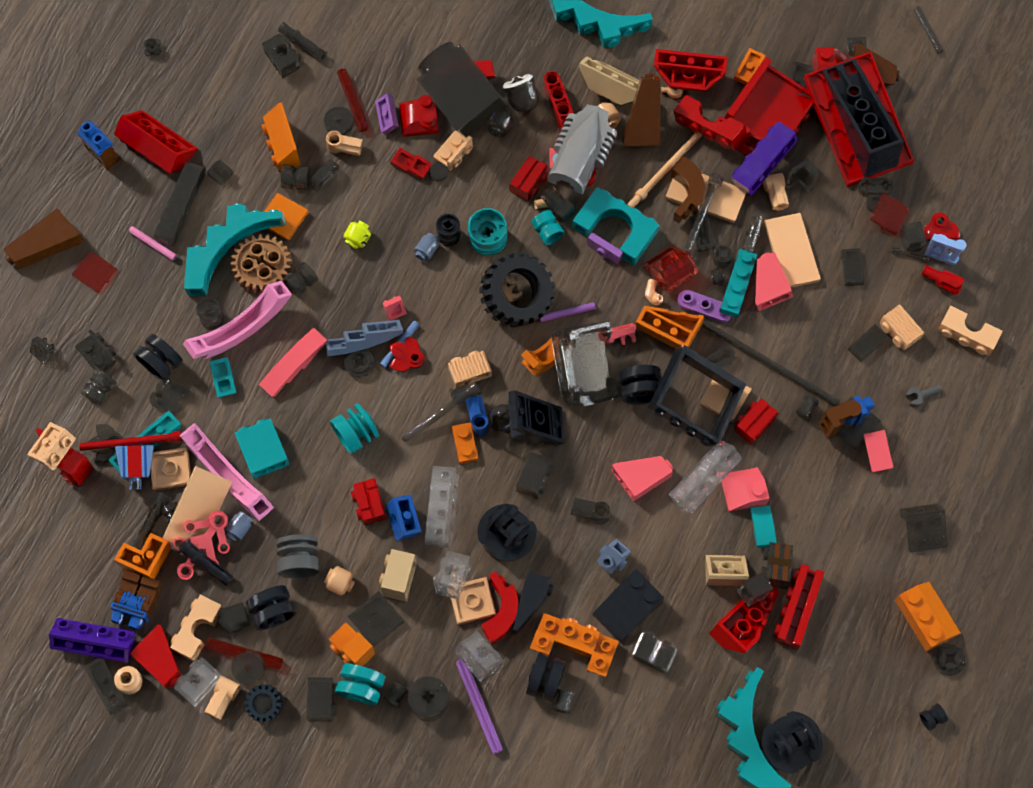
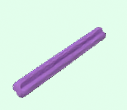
(479, 707)

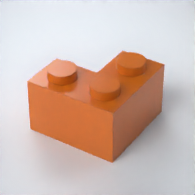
(145, 561)
(351, 646)

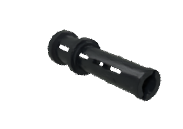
(198, 556)

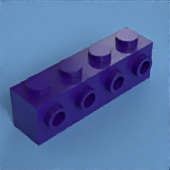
(764, 158)
(92, 640)

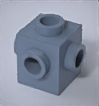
(613, 556)

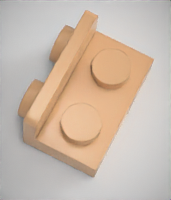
(453, 150)
(52, 446)

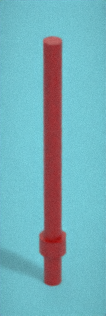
(175, 437)

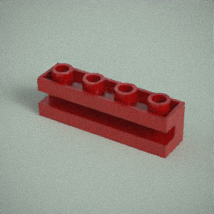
(799, 606)

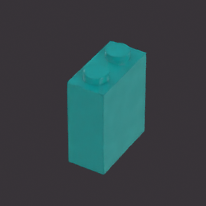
(261, 448)

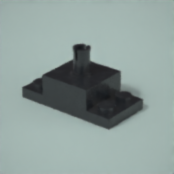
(534, 420)

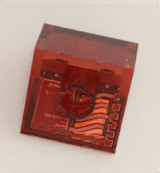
(671, 267)

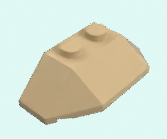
(608, 81)

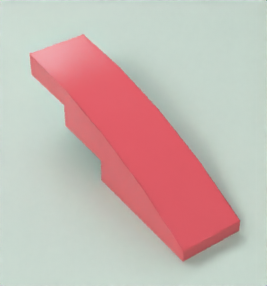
(293, 361)

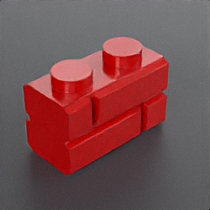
(528, 178)
(756, 421)
(369, 502)

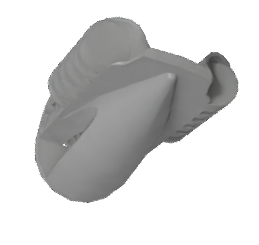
(582, 147)

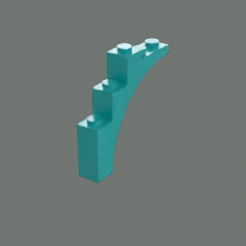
(608, 26)
(220, 239)
(738, 713)

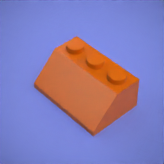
(280, 138)
(927, 616)

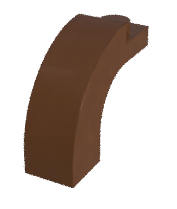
(691, 178)

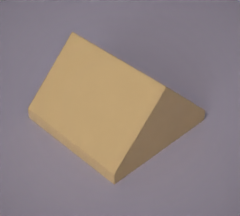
(725, 570)

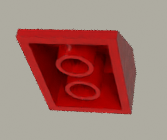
(73, 466)

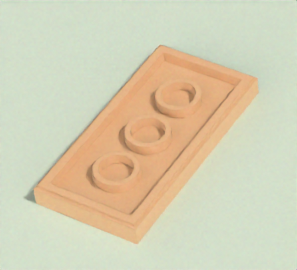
(724, 204)
(793, 249)
(201, 497)

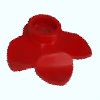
(948, 228)
(403, 353)

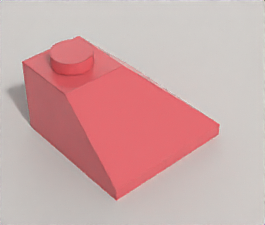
(745, 489)

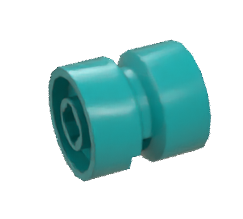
(546, 226)

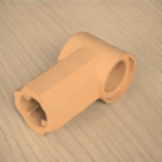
(345, 144)
(775, 186)
(225, 692)

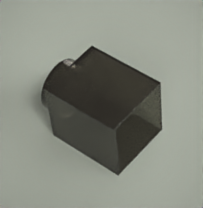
(459, 88)

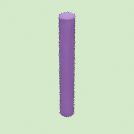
(567, 312)

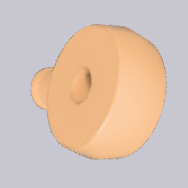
(672, 92)

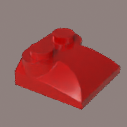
(418, 117)

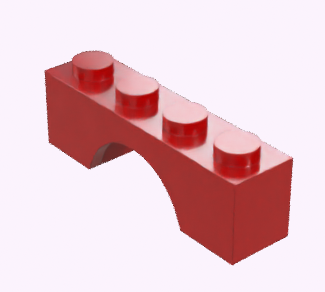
(726, 133)

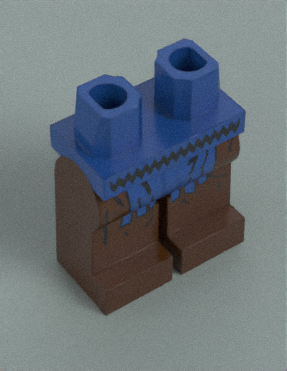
(98, 145)
(845, 415)
(135, 599)

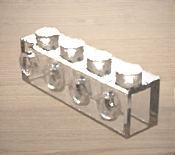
(705, 477)
(440, 507)

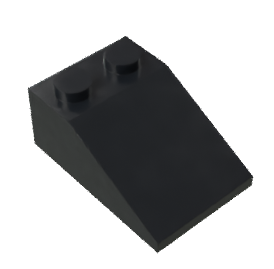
(628, 605)

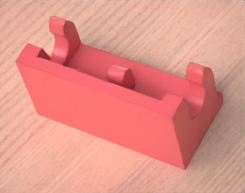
(878, 451)

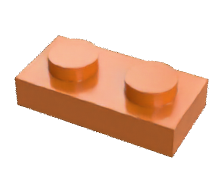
(748, 66)
(465, 443)

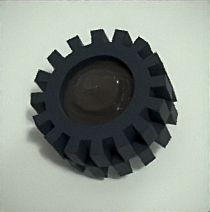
(263, 703)

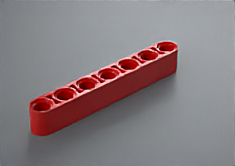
(560, 105)

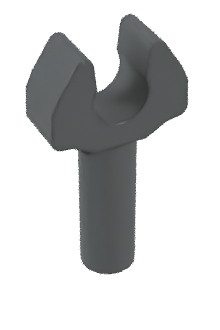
(921, 394)

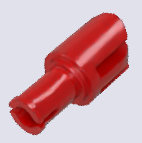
(944, 279)

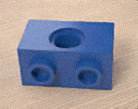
(403, 518)

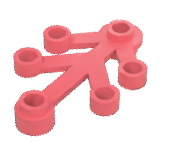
(204, 540)

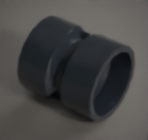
(448, 229)

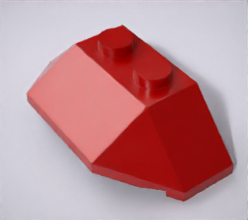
(689, 69)

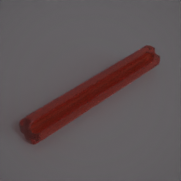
(352, 100)
(234, 650)

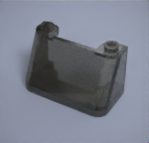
(584, 365)

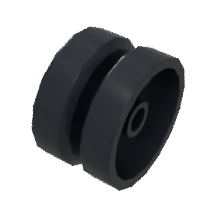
(157, 357)
(639, 383)
(271, 607)
(546, 677)

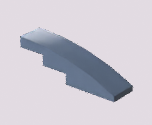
(370, 335)

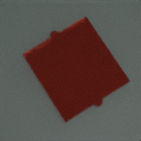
(889, 214)
(94, 271)

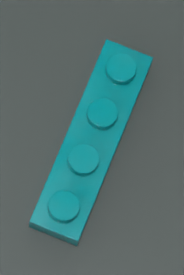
(738, 283)
(164, 425)

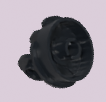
(512, 524)
(792, 742)

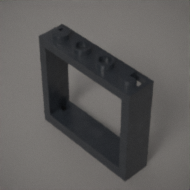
(715, 373)

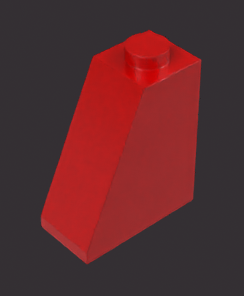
(157, 657)

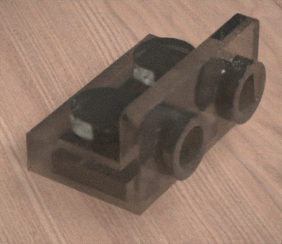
(96, 353)

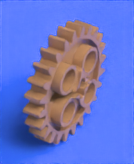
(252, 276)

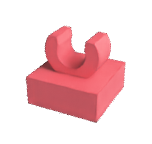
(394, 308)

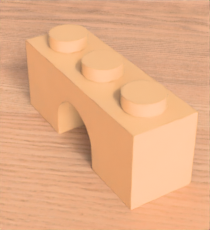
(954, 327)
(202, 611)

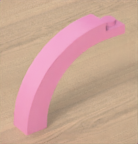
(243, 326)
(216, 463)

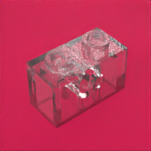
(452, 575)
(479, 656)
(195, 692)

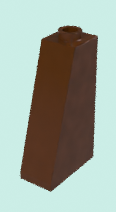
(644, 117)
(43, 240)

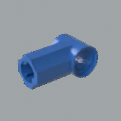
(477, 414)

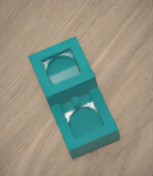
(222, 377)
(763, 526)

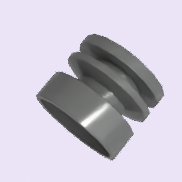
(297, 556)

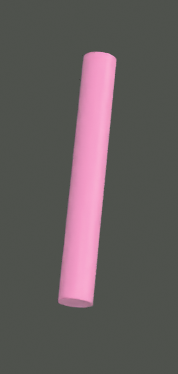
(154, 244)

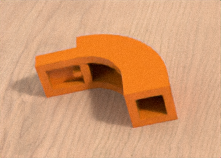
(540, 359)

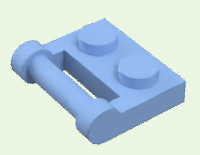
(939, 246)

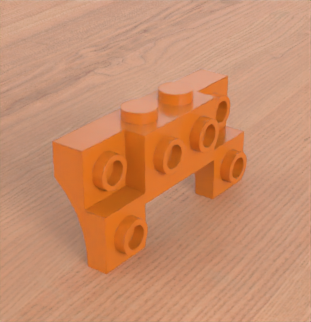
(576, 638)

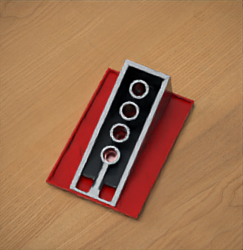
(858, 119)

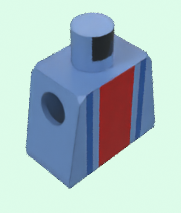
(134, 463)

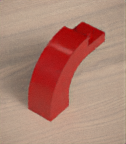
(503, 622)

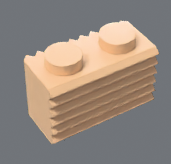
(901, 327)
(469, 368)

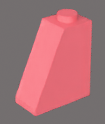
(770, 282)
(642, 475)

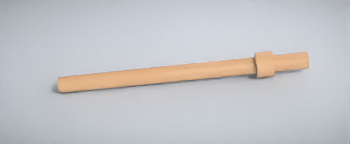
(641, 194)

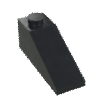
(533, 597)

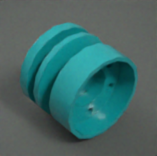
(483, 222)
(356, 427)

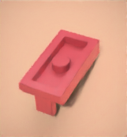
(621, 332)

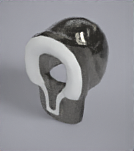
(522, 93)

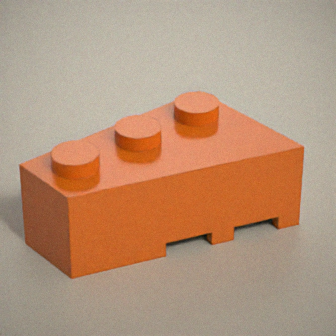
(669, 326)

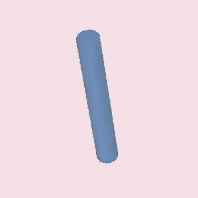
(410, 330)

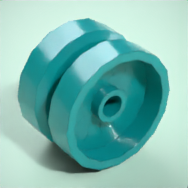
(360, 684)

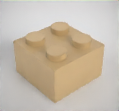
(398, 575)

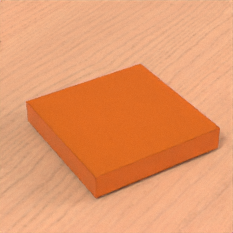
(293, 213)

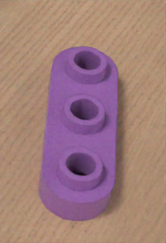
(695, 306)

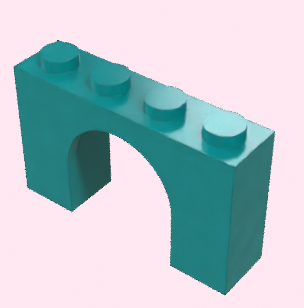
(604, 205)

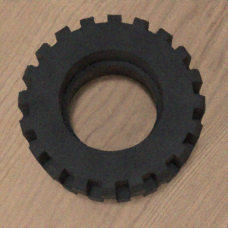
(539, 282)

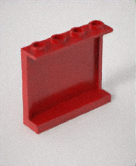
(770, 99)

